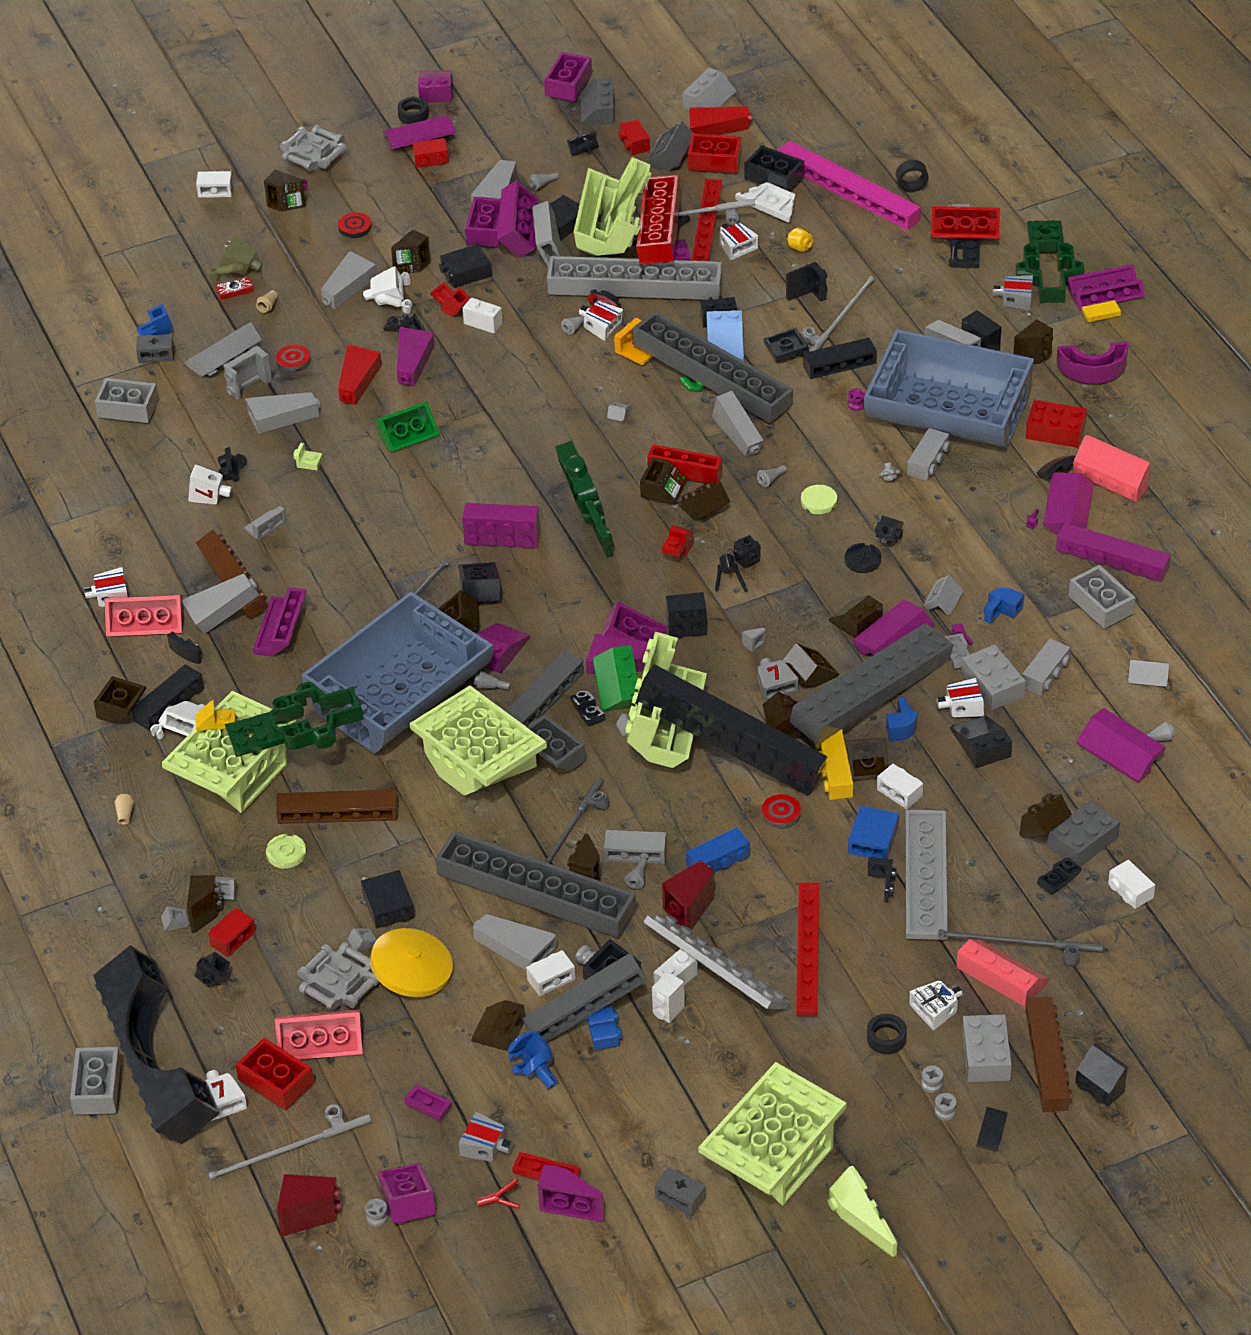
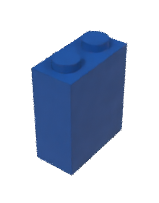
(873, 833)

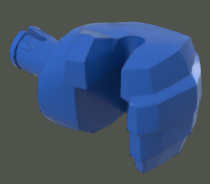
(536, 1057)

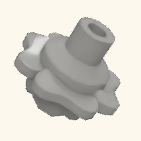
(889, 472)

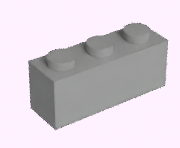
(928, 454)
(1046, 667)
(634, 845)

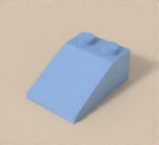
(726, 331)

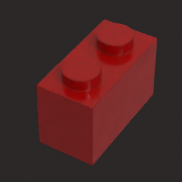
(634, 137)
(430, 153)
(231, 932)

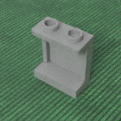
(247, 370)

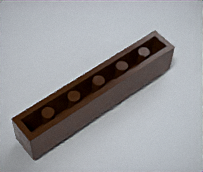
(228, 567)
(336, 806)
(1047, 1054)

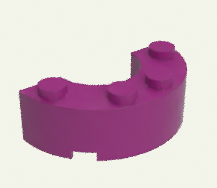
(1093, 368)

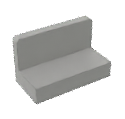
(266, 523)
(944, 594)
(1148, 673)

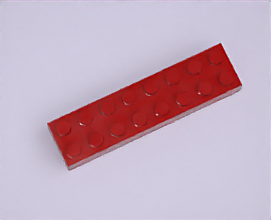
(659, 220)

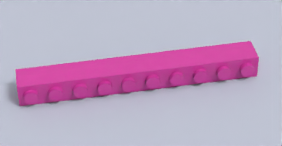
(855, 187)

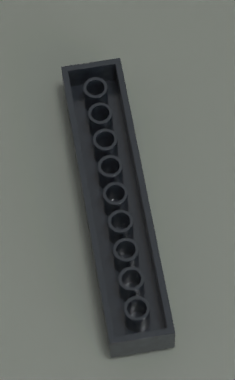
(731, 729)

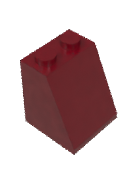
(689, 894)
(307, 1202)

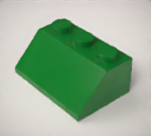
(407, 427)
(615, 678)

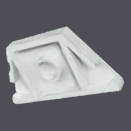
(771, 200)

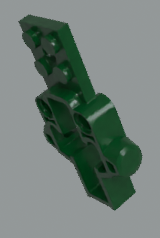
(1048, 243)
(585, 493)
(296, 734)

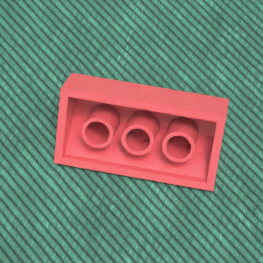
(1112, 468)
(144, 615)
(999, 971)
(320, 1034)

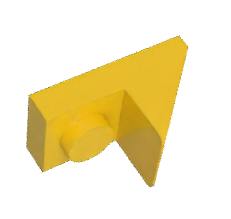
(213, 719)

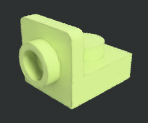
(307, 459)

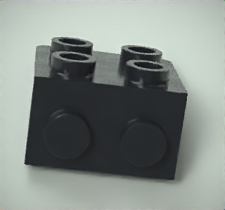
(806, 280)

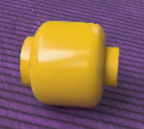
(800, 239)

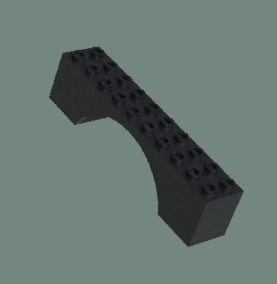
(173, 1098)

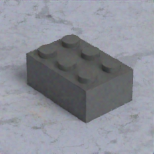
(1084, 834)

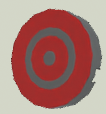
(293, 358)
(781, 811)

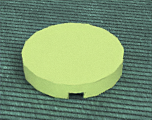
(818, 499)
(286, 851)

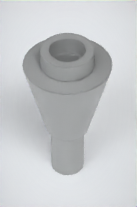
(538, 180)
(570, 325)
(767, 476)
(486, 681)
(1162, 733)
(635, 877)

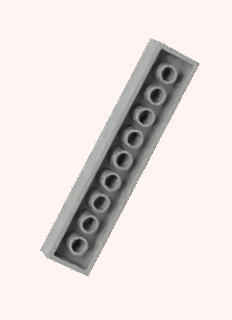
(630, 279)

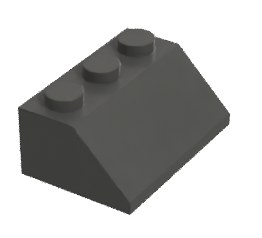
(598, 103)
(670, 148)
(562, 748)

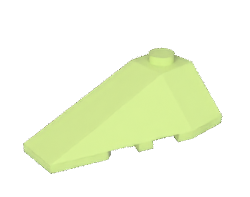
(852, 1205)

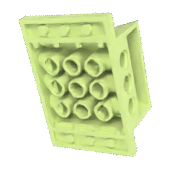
(476, 742)
(210, 760)
(776, 1133)

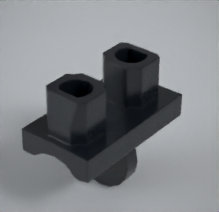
(582, 143)
(230, 464)

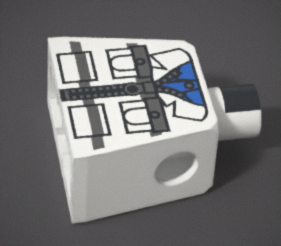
(935, 1002)

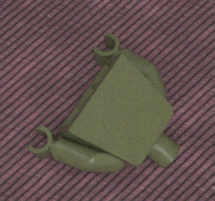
(237, 258)

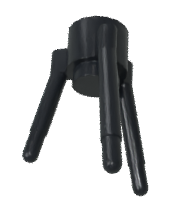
(728, 565)

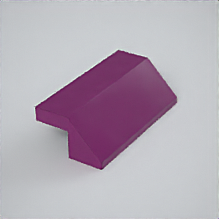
(419, 131)
(1105, 286)
(1068, 501)
(279, 622)
(891, 627)
(1120, 745)

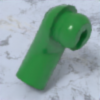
(690, 386)

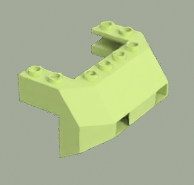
(616, 204)
(647, 732)

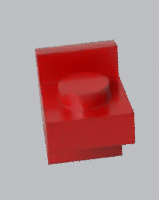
(451, 301)
(678, 542)

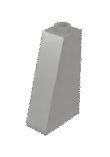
(500, 176)
(546, 231)
(347, 279)
(948, 332)
(281, 410)
(736, 424)
(220, 601)
(514, 940)

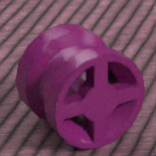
(856, 399)

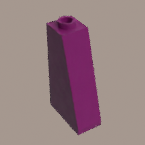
(413, 353)
(603, 643)

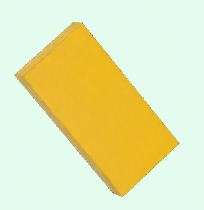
(1101, 311)

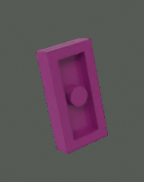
(428, 1102)

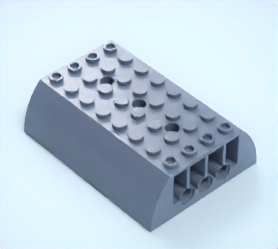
(950, 375)
(393, 656)

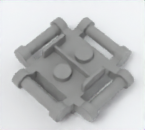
(313, 150)
(337, 978)

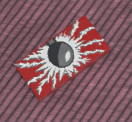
(234, 288)

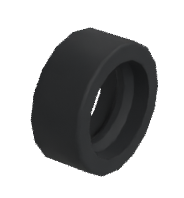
(412, 103)
(908, 166)
(886, 1021)

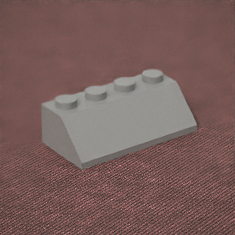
(224, 350)

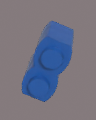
(604, 1029)

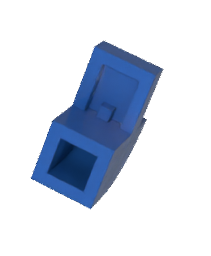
(159, 324)
(1003, 601)
(901, 724)

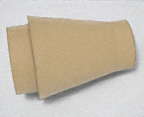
(266, 302)
(124, 807)

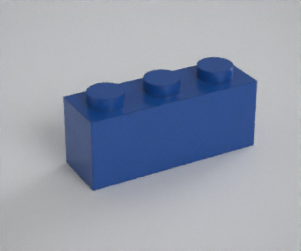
(721, 850)

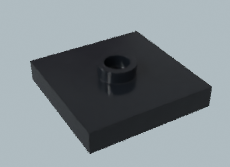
(786, 345)

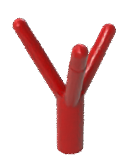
(495, 1197)

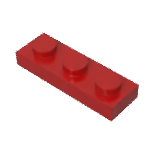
(532, 1166)

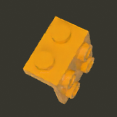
(624, 345)

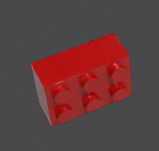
(714, 153)
(1056, 423)
(274, 1073)

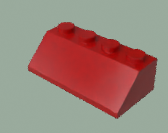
(965, 222)

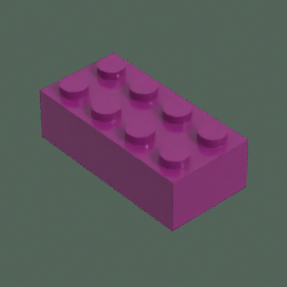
(516, 219)
(501, 525)

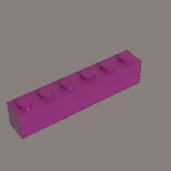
(1113, 552)

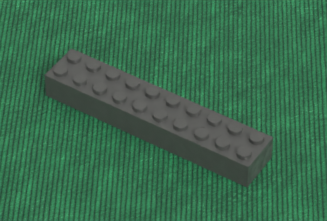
(712, 366)
(871, 683)
(536, 884)

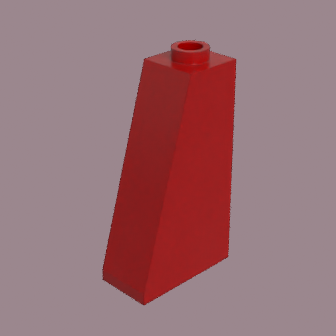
(719, 120)
(357, 372)

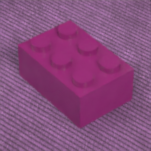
(568, 76)
(483, 222)

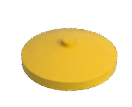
(411, 962)

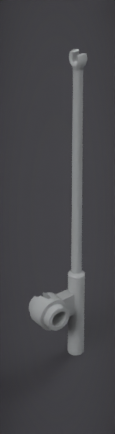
(731, 215)
(818, 341)
(338, 1127)

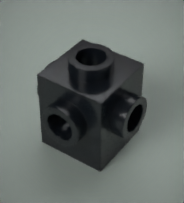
(889, 530)
(747, 551)
(212, 969)

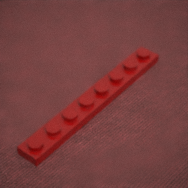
(706, 221)
(807, 949)

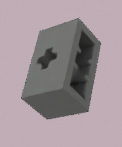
(155, 348)
(680, 1191)

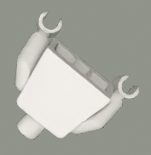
(388, 289)
(178, 719)

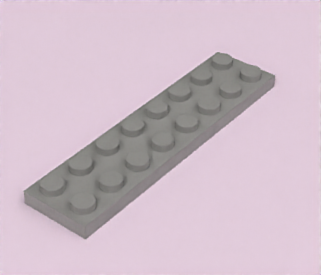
(925, 874)
(714, 960)

